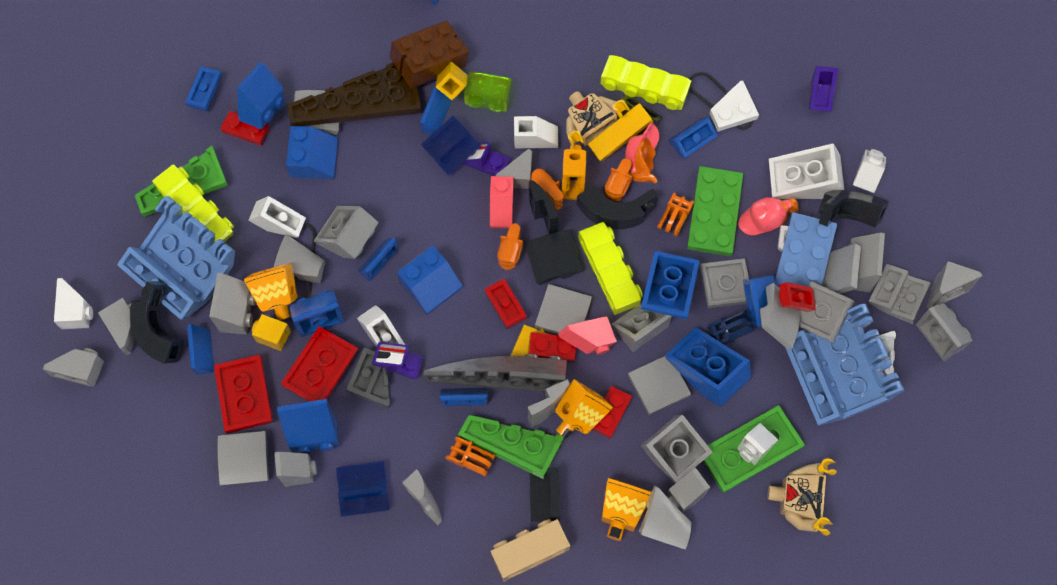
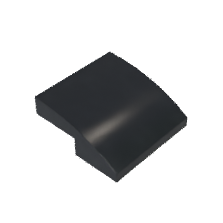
(543, 207)
(553, 256)

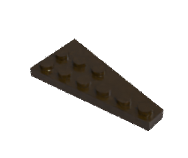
(363, 97)

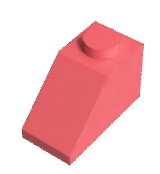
(501, 202)
(590, 335)

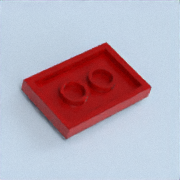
(319, 366)
(243, 394)

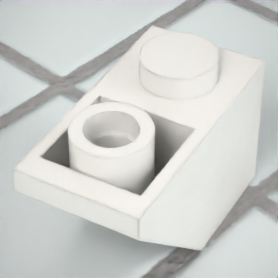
(534, 133)
(870, 170)
(756, 444)

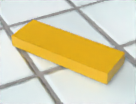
(620, 132)

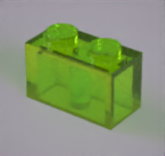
(488, 91)

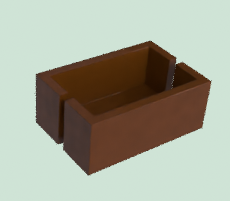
(428, 53)

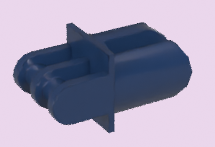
(733, 327)

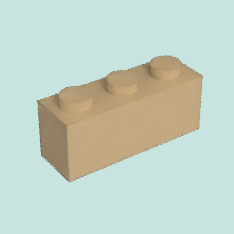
(529, 549)

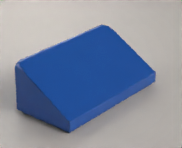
(434, 112)
(693, 137)
(378, 258)
(200, 349)
(464, 396)

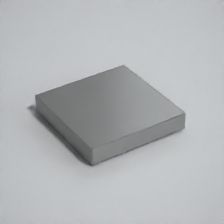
(842, 269)
(724, 282)
(561, 309)
(829, 313)
(658, 385)

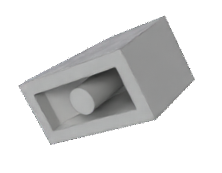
(118, 323)
(76, 366)
(295, 468)
(688, 490)

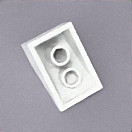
(806, 173)

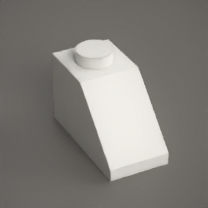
(276, 217)
(71, 308)
(379, 327)

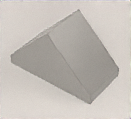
(520, 170)

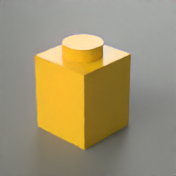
(451, 81)
(271, 332)

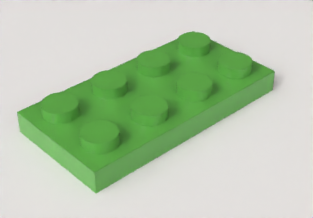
(715, 211)
(731, 469)

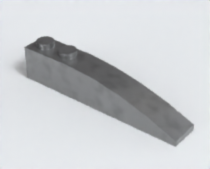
(502, 372)

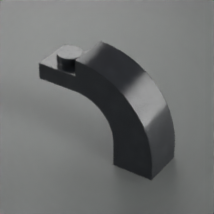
(853, 206)
(615, 215)
(148, 328)

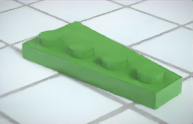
(202, 170)
(521, 447)

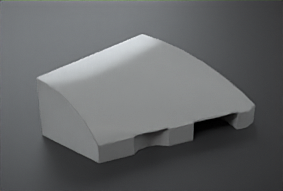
(305, 263)
(420, 492)
(665, 521)

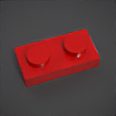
(244, 131)
(796, 297)
(505, 303)
(550, 345)
(619, 401)

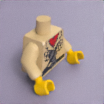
(591, 116)
(803, 497)

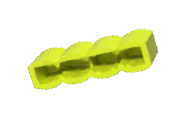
(645, 82)
(174, 183)
(609, 268)

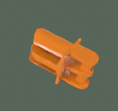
(618, 181)
(551, 187)
(676, 212)
(510, 248)
(470, 456)

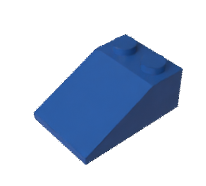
(670, 285)
(709, 366)
(309, 426)

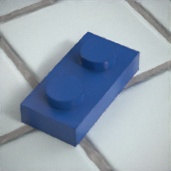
(203, 88)

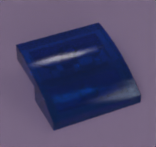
(451, 145)
(362, 488)

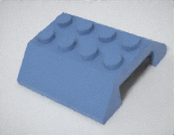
(182, 256)
(846, 374)

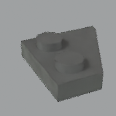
(369, 380)

